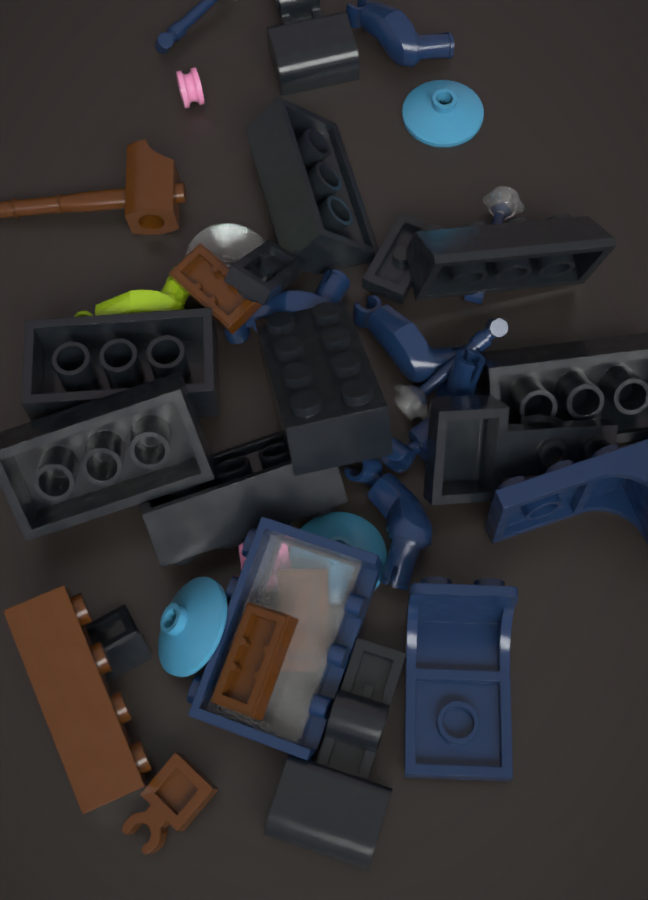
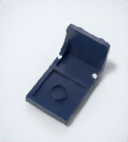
(607, 482)
(458, 680)

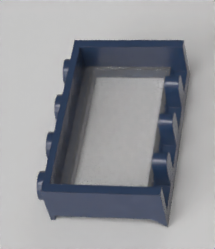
(329, 593)

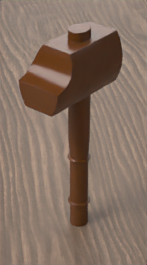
(149, 196)

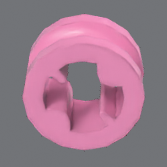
(190, 87)

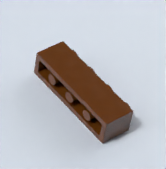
(76, 697)

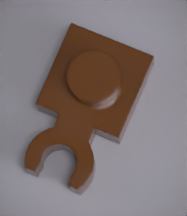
(174, 799)

